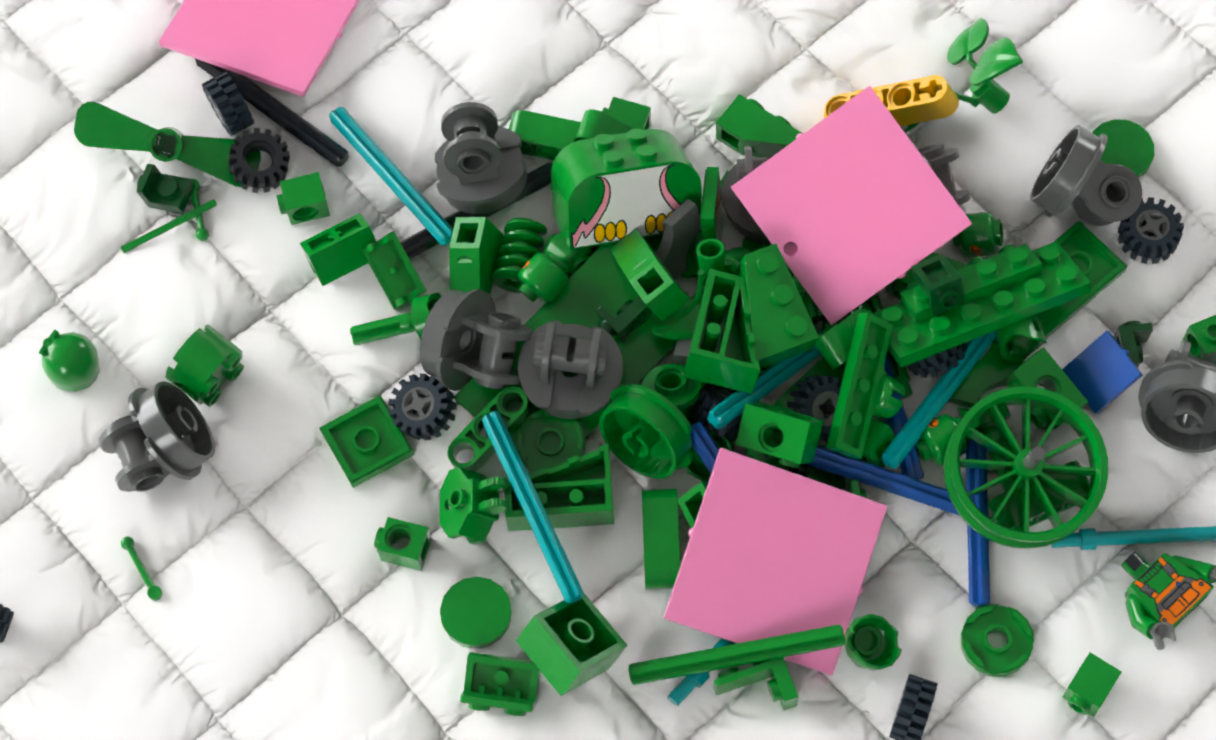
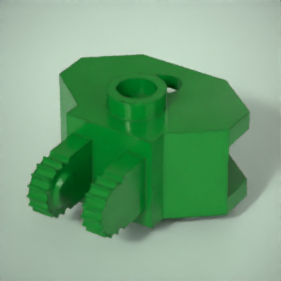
(472, 502)

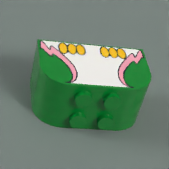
(620, 184)

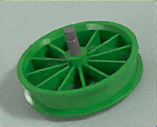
(1026, 467)

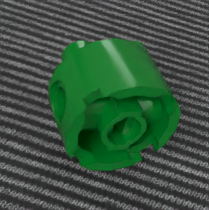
(205, 365)

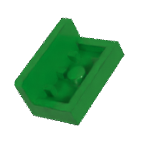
(500, 684)

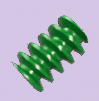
(517, 248)

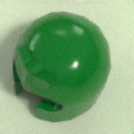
(70, 361)

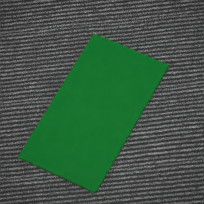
(592, 285)

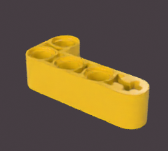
(927, 100)

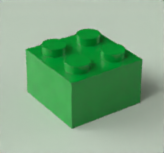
(571, 643)

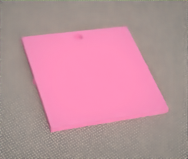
(261, 39)
(851, 205)
(774, 556)

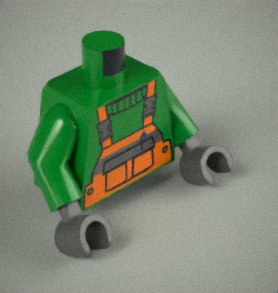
(1165, 593)

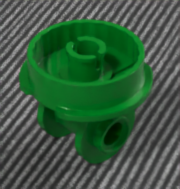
(652, 421)

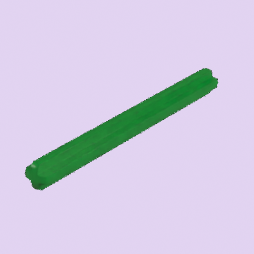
(736, 654)

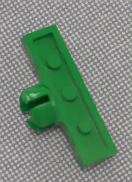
(864, 387)

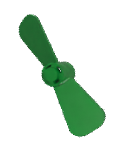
(110, 129)

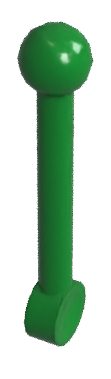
(201, 234)
(153, 592)

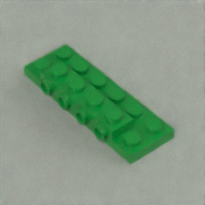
(995, 295)

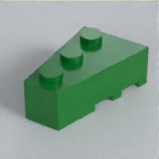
(776, 308)
(722, 336)
(570, 493)

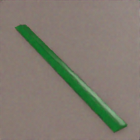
(168, 226)

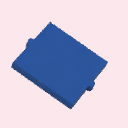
(1102, 372)

